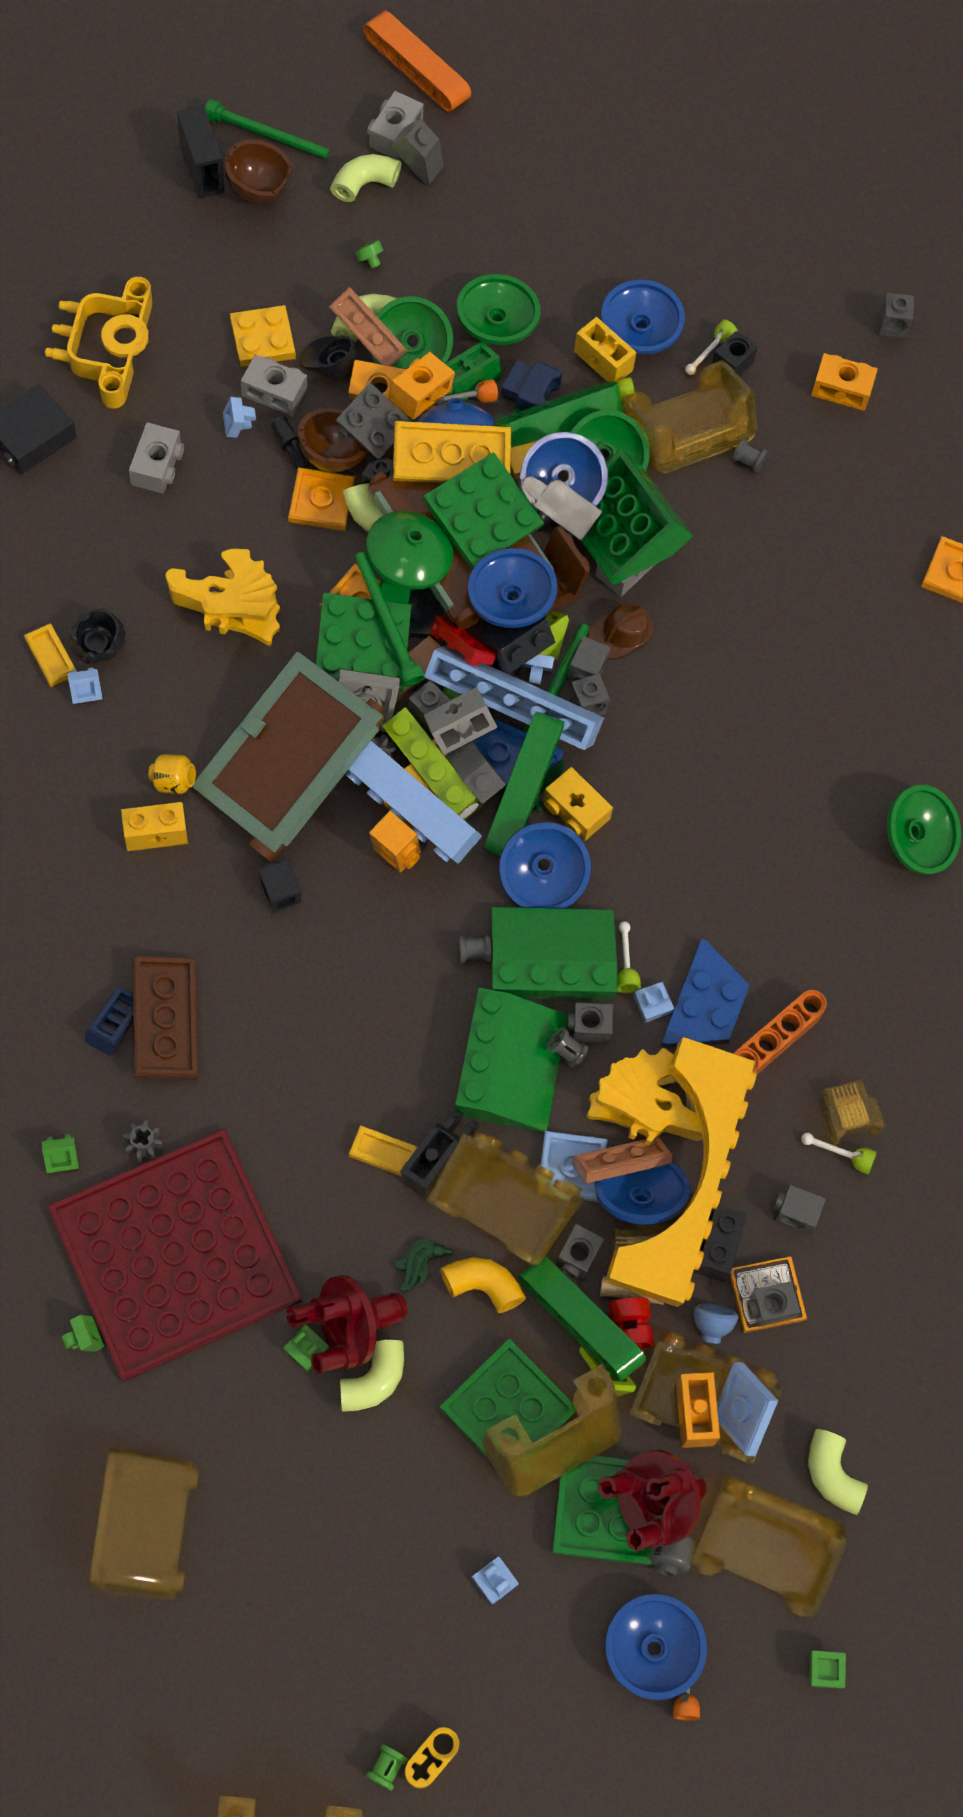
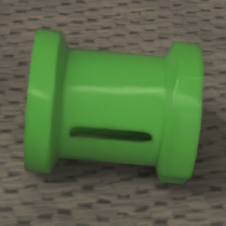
(386, 1767)

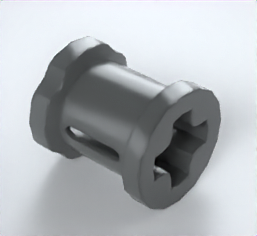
(750, 455)
(474, 948)
(557, 1044)

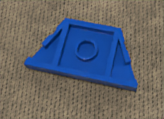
(503, 747)
(707, 1000)

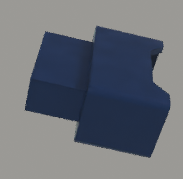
(530, 384)

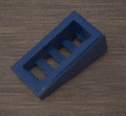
(104, 1037)

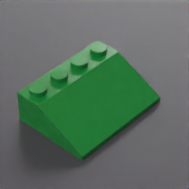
(634, 524)
(554, 953)
(506, 1064)

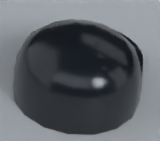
(332, 355)

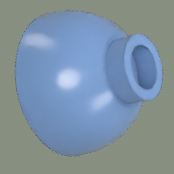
(714, 1321)

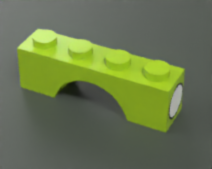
(431, 764)

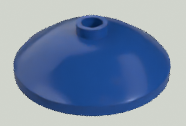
(644, 305)
(456, 412)
(570, 453)
(507, 575)
(548, 887)
(645, 1195)
(680, 1643)

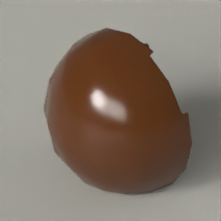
(257, 170)
(322, 444)

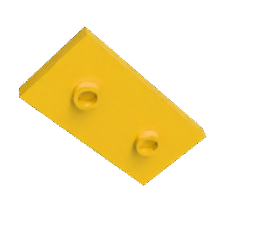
(444, 450)

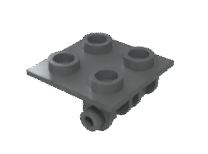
(371, 421)

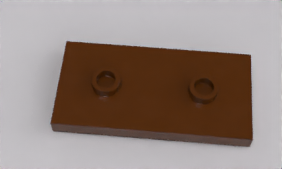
(164, 1018)

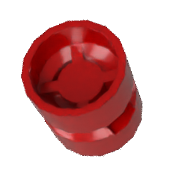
(631, 1313)

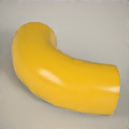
(483, 1276)

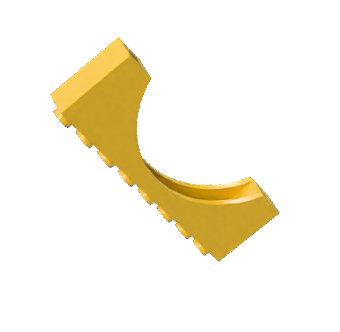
(717, 1090)

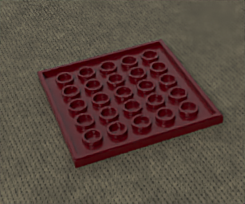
(174, 1254)

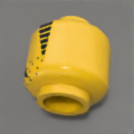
(172, 774)

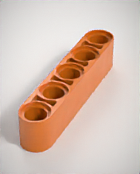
(417, 61)
(779, 1037)

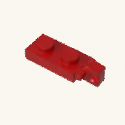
(462, 641)

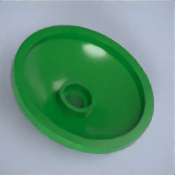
(498, 309)
(417, 318)
(614, 431)
(405, 560)
(924, 829)

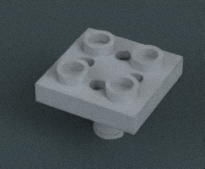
(382, 688)

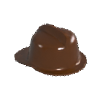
(623, 629)

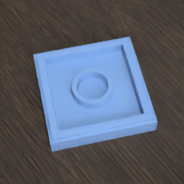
(558, 1157)
(745, 1408)

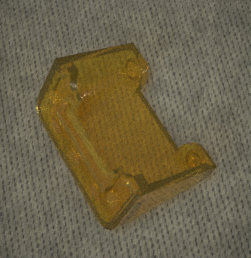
(697, 421)
(142, 1525)
(771, 1544)

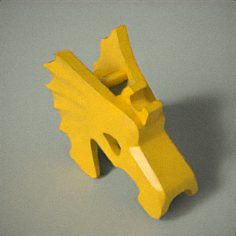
(243, 606)
(637, 1102)

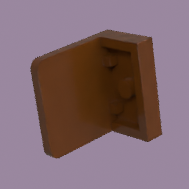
(569, 567)

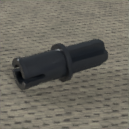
(289, 441)

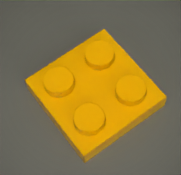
(263, 333)

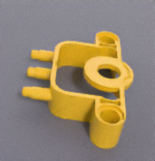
(121, 308)

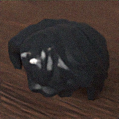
(97, 636)

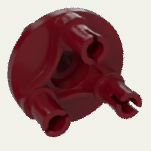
(347, 1322)
(656, 1498)

